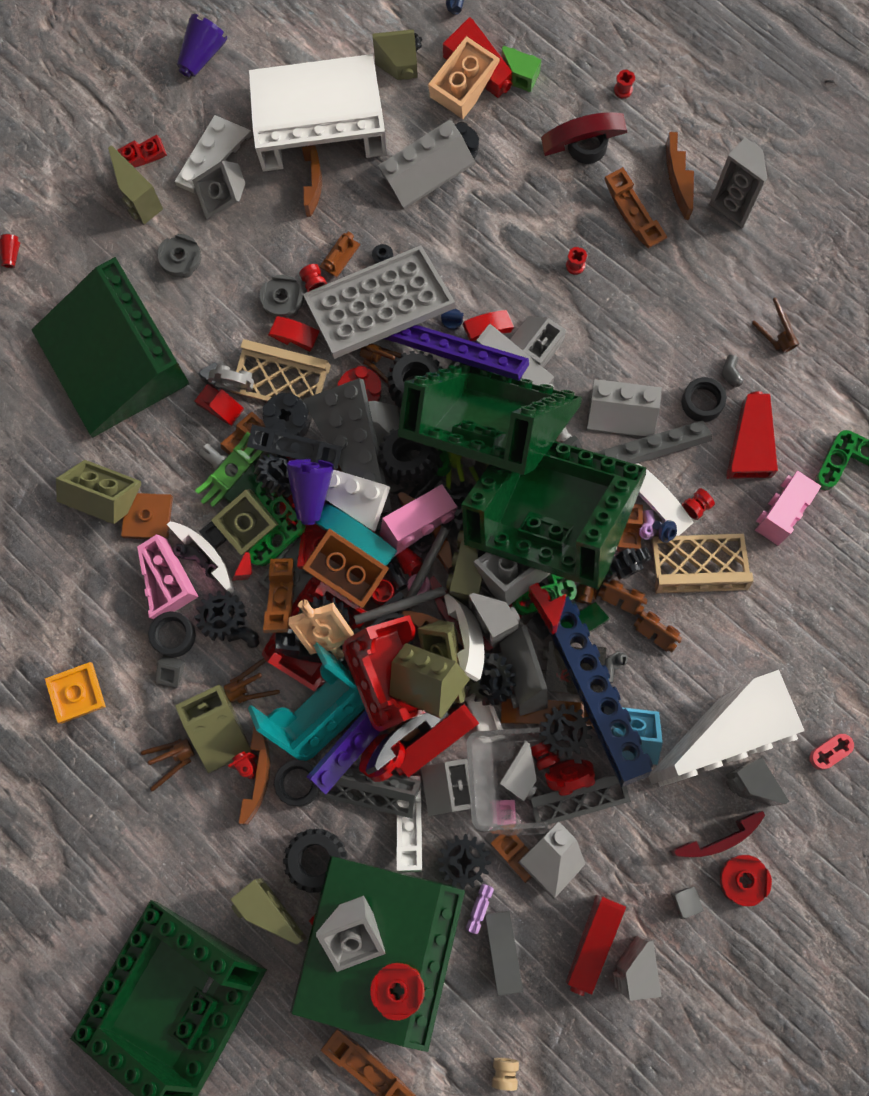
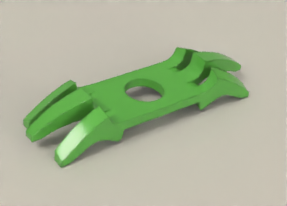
(221, 479)

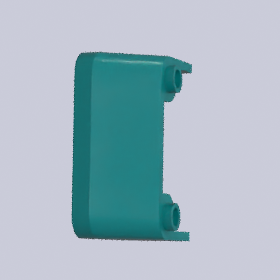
(318, 717)

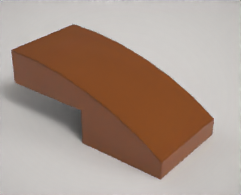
(241, 429)
(631, 536)
(512, 851)

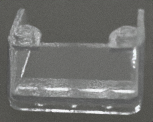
(483, 754)

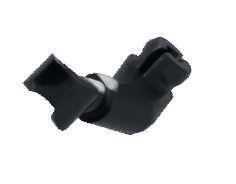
(195, 554)

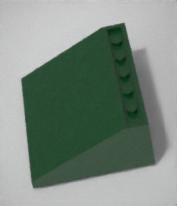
(108, 350)
(485, 416)
(558, 516)
(416, 928)
(143, 1010)

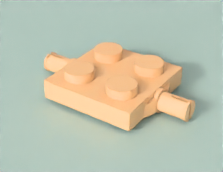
(322, 626)

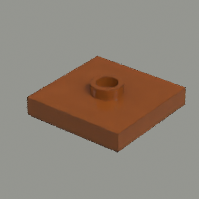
(148, 516)

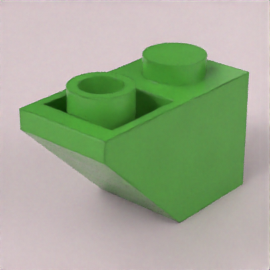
(524, 67)

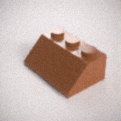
(345, 568)

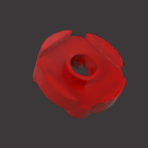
(371, 381)
(384, 772)
(570, 776)
(756, 870)
(409, 1002)

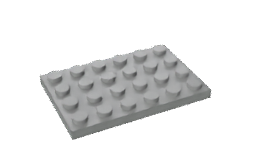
(378, 301)

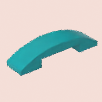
(356, 533)

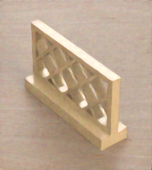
(281, 357)
(707, 580)

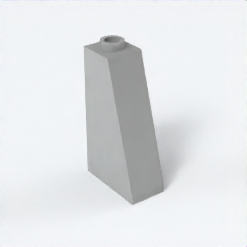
(495, 339)

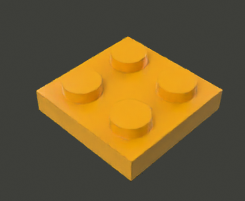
(75, 693)

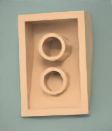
(463, 77)

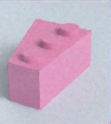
(787, 507)
(417, 518)
(164, 577)

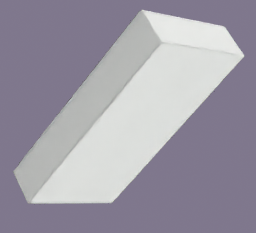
(484, 715)

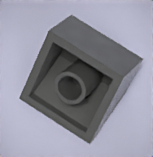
(756, 783)

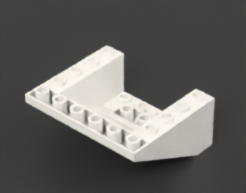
(316, 106)
(734, 724)

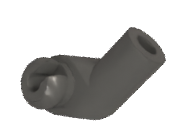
(730, 373)
(614, 662)

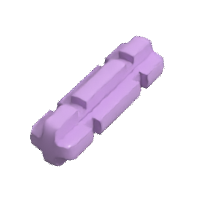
(479, 908)

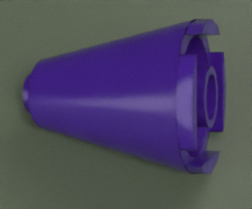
(199, 45)
(309, 487)

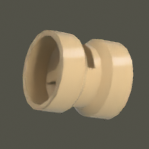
(505, 1074)

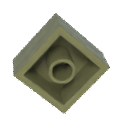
(244, 521)

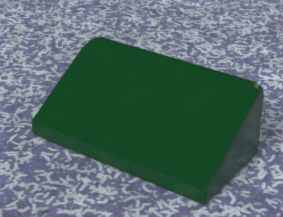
(592, 616)

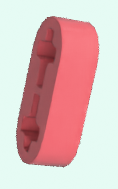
(835, 756)

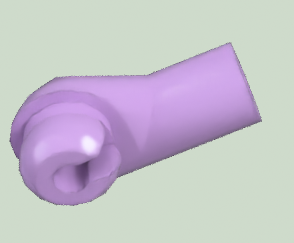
(647, 531)

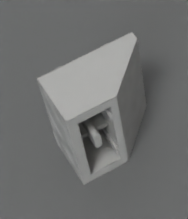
(539, 338)
(446, 787)

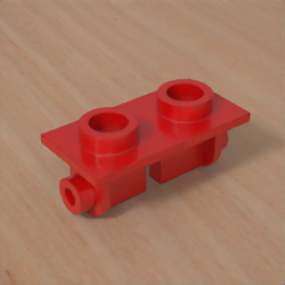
(245, 764)

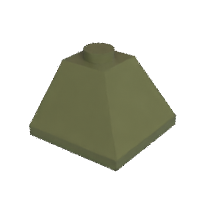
(396, 53)

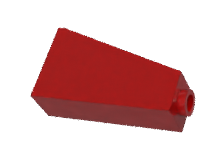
(501, 79)
(754, 440)
(437, 739)
(594, 945)

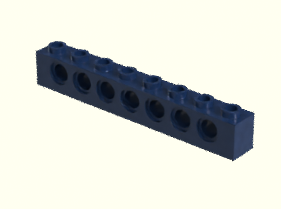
(625, 770)

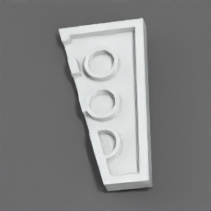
(214, 146)
(358, 497)

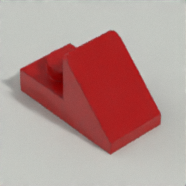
(219, 404)
(549, 611)

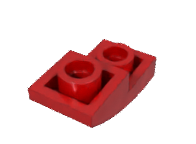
(143, 153)
(498, 319)
(292, 331)

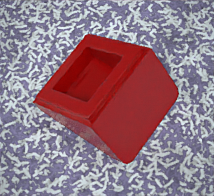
(244, 569)

